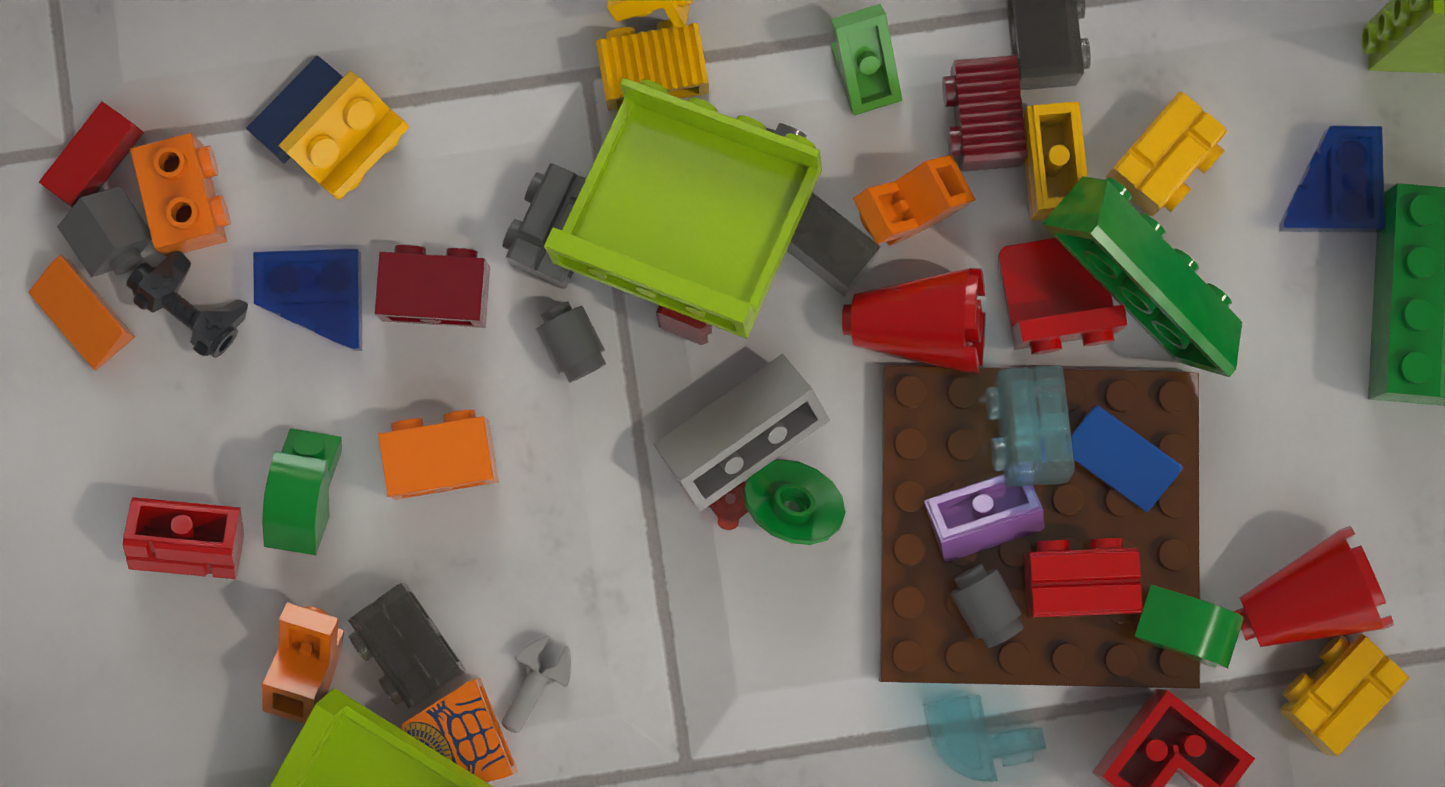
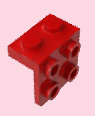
(1055, 299)

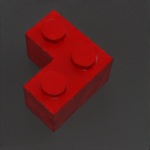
(1170, 739)

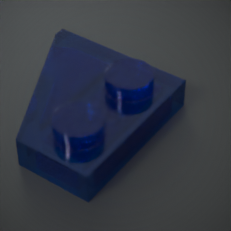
(1341, 184)
(313, 290)

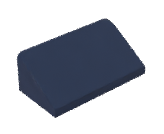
(293, 105)

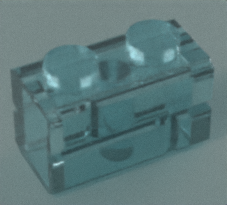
(1032, 426)

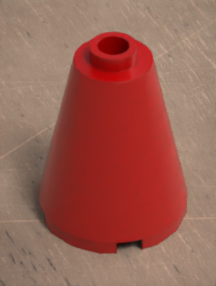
(923, 320)
(1316, 596)

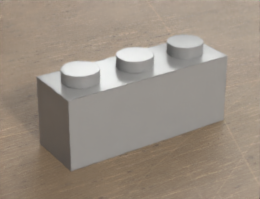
(742, 432)

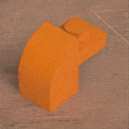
(913, 201)
(303, 664)

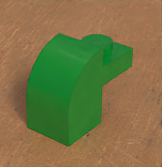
(299, 491)
(1189, 627)

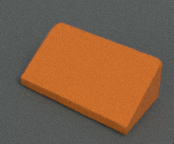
(80, 312)

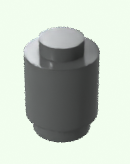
(571, 341)
(987, 605)

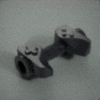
(158, 289)

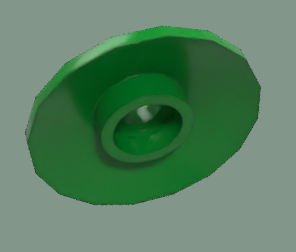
(794, 502)

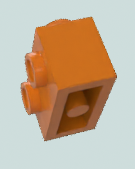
(180, 194)
(438, 456)

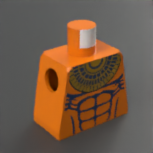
(465, 731)

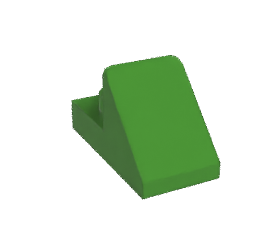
(865, 59)

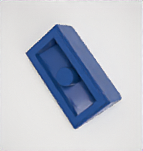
(1122, 458)

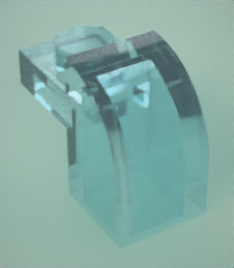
(963, 742)

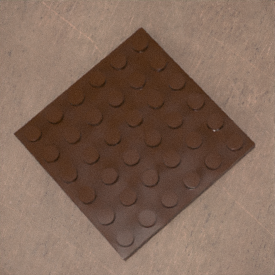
(940, 442)

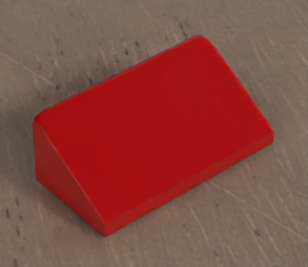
(91, 155)

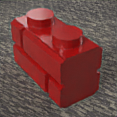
(183, 538)
(1082, 580)

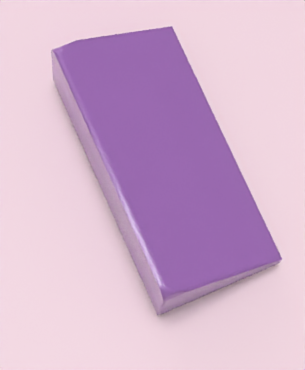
(983, 516)

